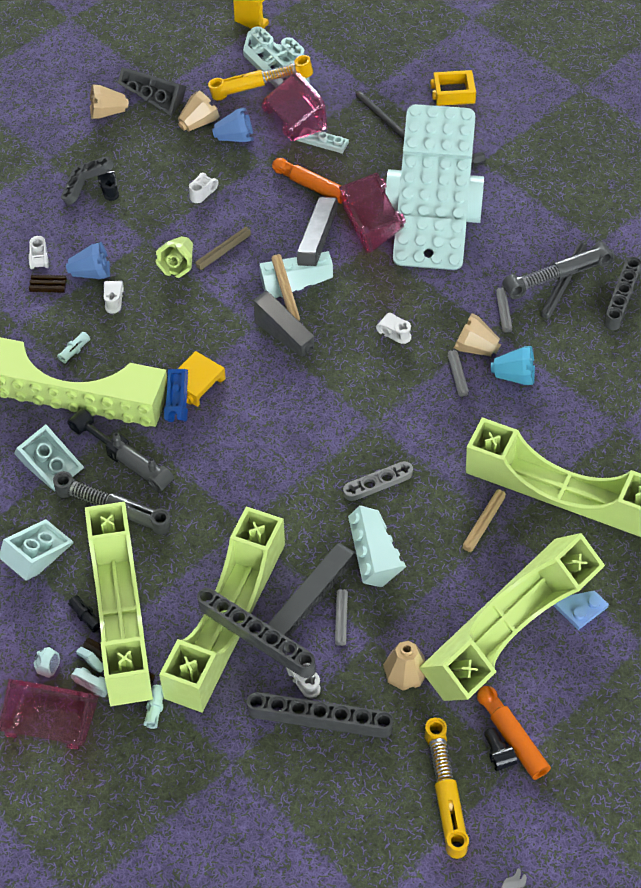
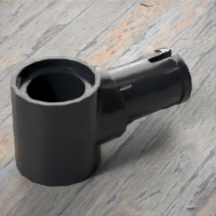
(500, 753)

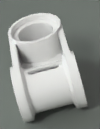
(202, 188)
(38, 253)
(113, 296)
(395, 328)
(308, 686)

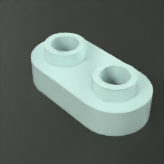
(86, 679)

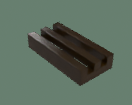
(52, 283)

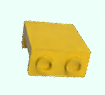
(249, 13)
(201, 376)

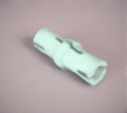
(65, 355)
(154, 707)

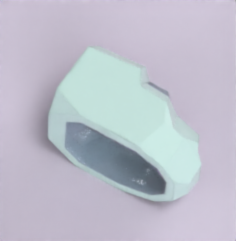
(46, 662)

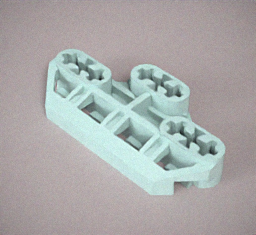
(272, 53)

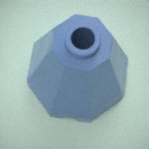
(234, 127)
(90, 263)

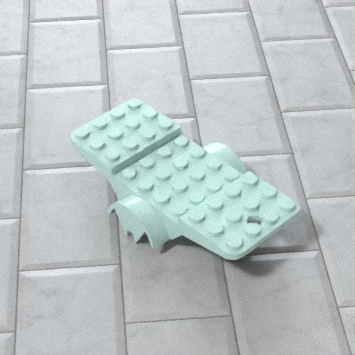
(435, 187)

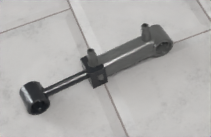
(120, 451)

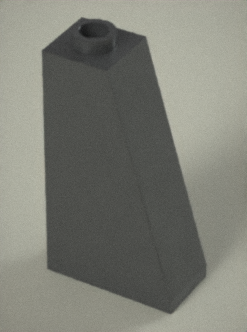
(281, 324)

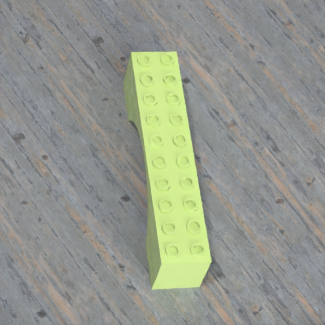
(129, 395)
(506, 459)
(118, 605)
(471, 653)
(202, 656)

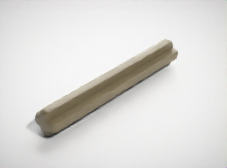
(223, 248)

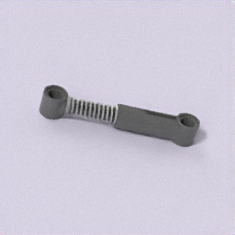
(598, 255)
(136, 512)

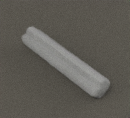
(504, 310)
(458, 374)
(341, 617)

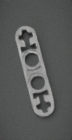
(376, 478)

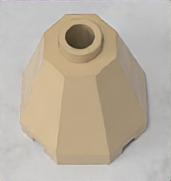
(106, 102)
(197, 112)
(477, 338)
(403, 666)

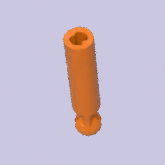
(307, 178)
(513, 733)

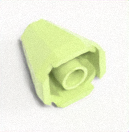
(175, 257)

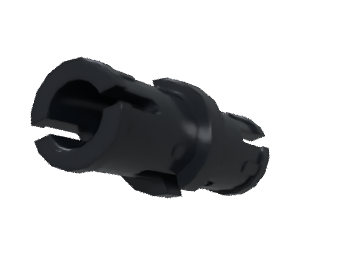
(84, 613)

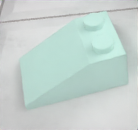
(47, 456)
(34, 549)

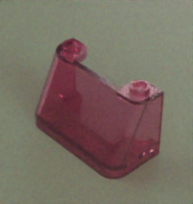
(297, 107)
(371, 211)
(47, 712)

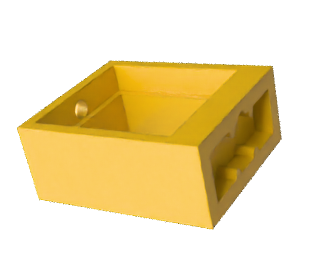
(453, 97)

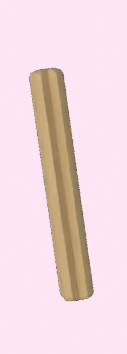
(285, 285)
(484, 520)

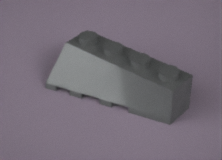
(157, 91)

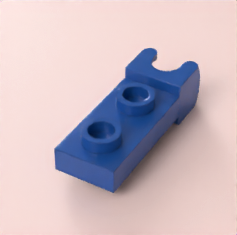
(176, 395)

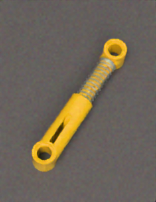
(221, 87)
(446, 790)

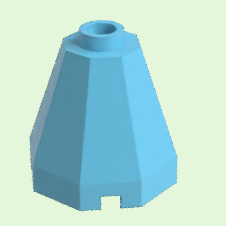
(515, 366)

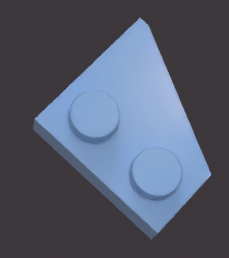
(581, 607)

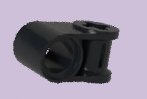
(109, 185)

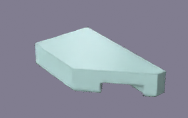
(91, 659)

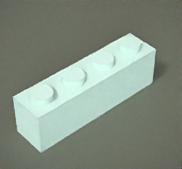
(297, 275)
(374, 547)

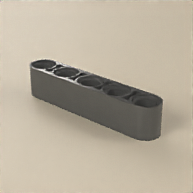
(622, 293)

